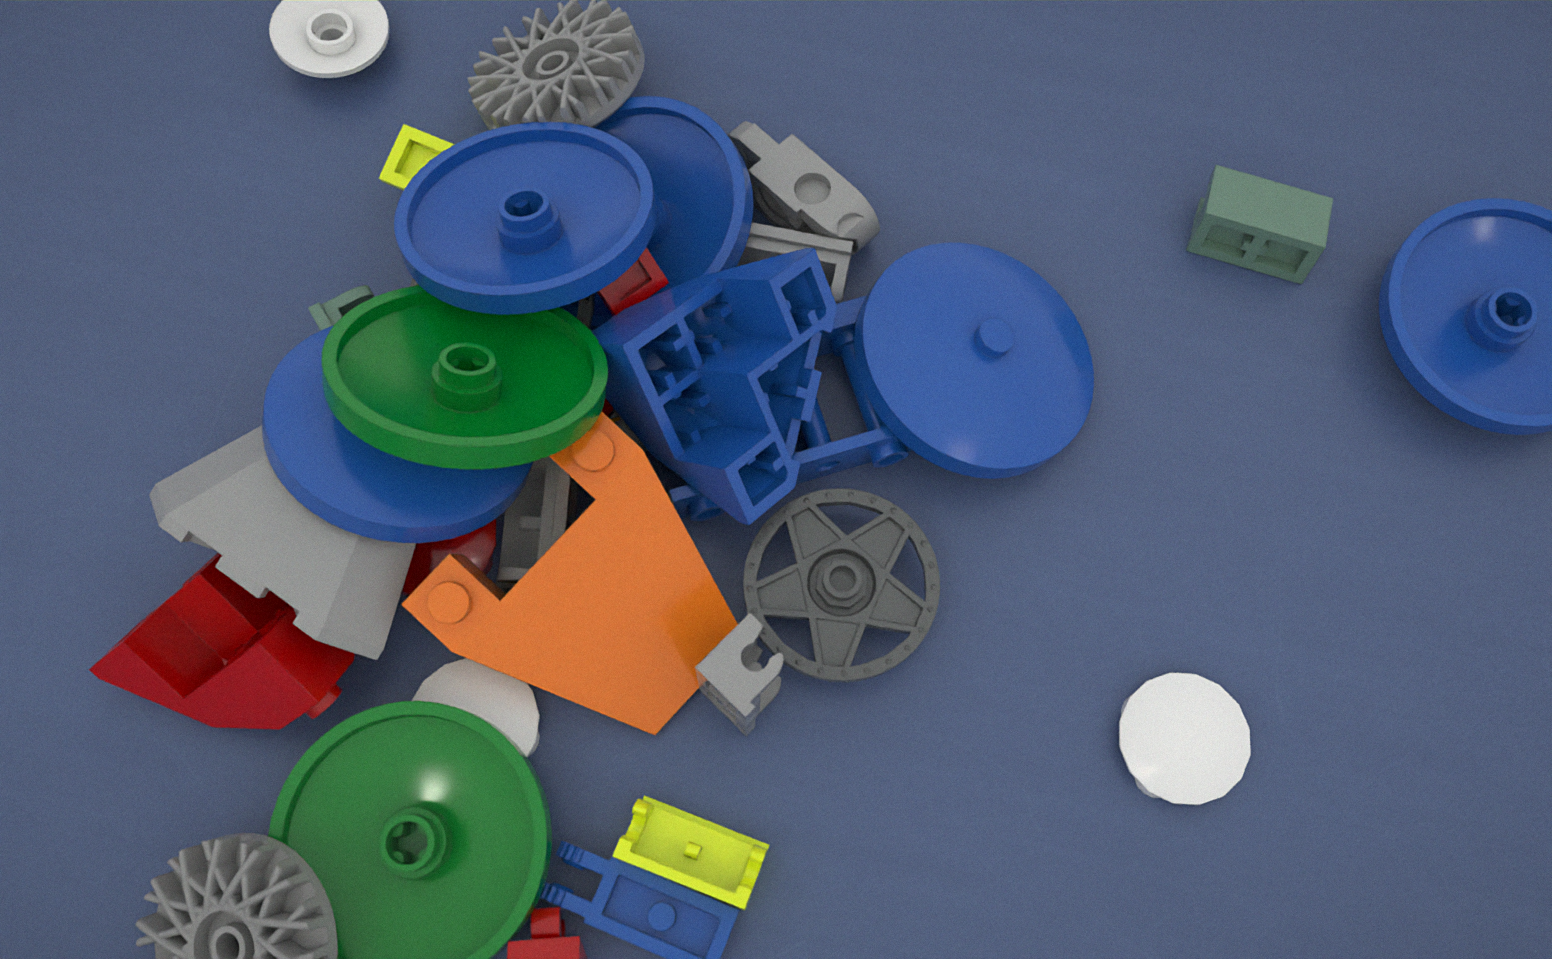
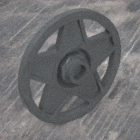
(842, 584)

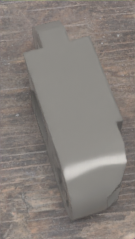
(802, 190)

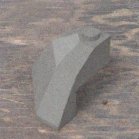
(333, 579)

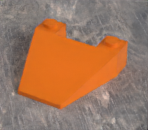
(607, 611)

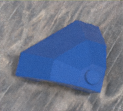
(724, 376)

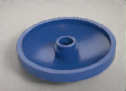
(697, 186)
(525, 217)
(1473, 313)
(973, 360)
(359, 484)

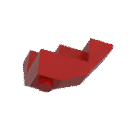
(226, 657)

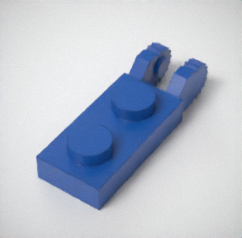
(645, 908)

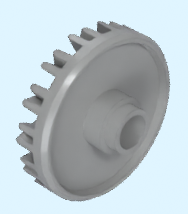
(560, 71)
(239, 902)

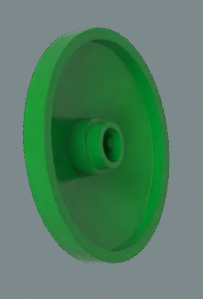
(462, 382)
(419, 832)

